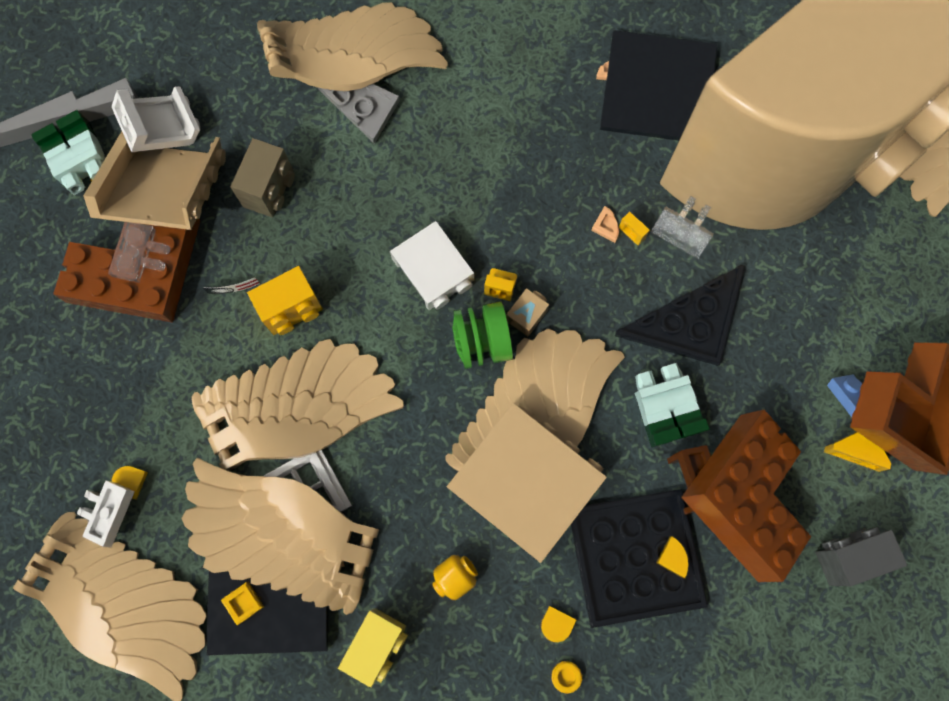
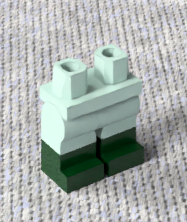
(70, 150)
(668, 407)

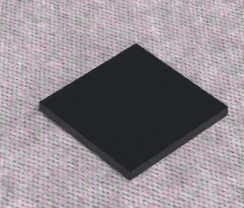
(654, 83)
(619, 554)
(279, 627)

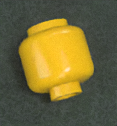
(454, 577)

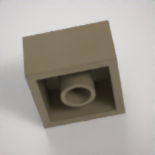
(263, 178)

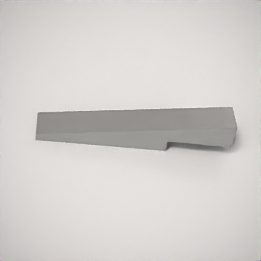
(91, 106)

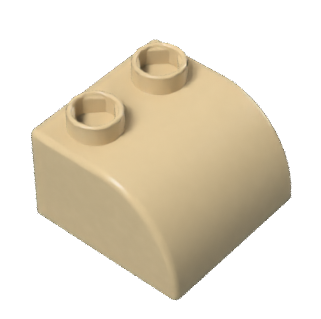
(813, 108)

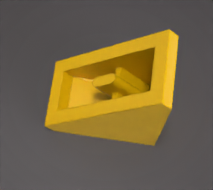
(860, 451)

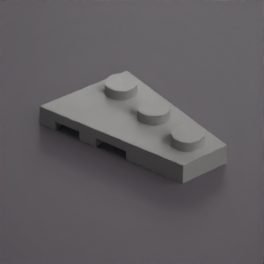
(365, 107)

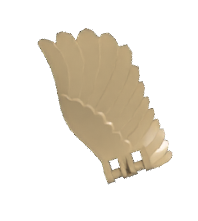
(294, 404)
(276, 536)

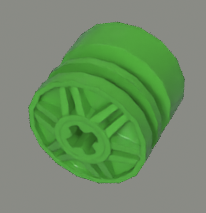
(482, 335)

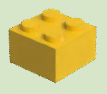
(285, 301)

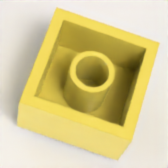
(372, 647)

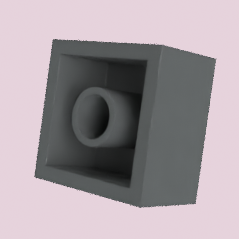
(860, 557)

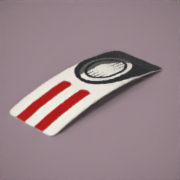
(232, 288)

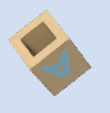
(527, 311)

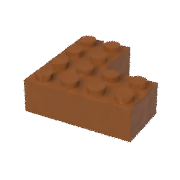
(154, 297)
(909, 411)
(739, 502)

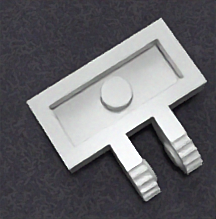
(107, 513)

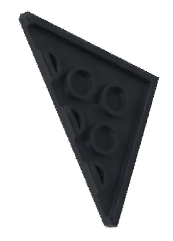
(693, 323)

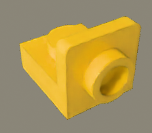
(500, 284)

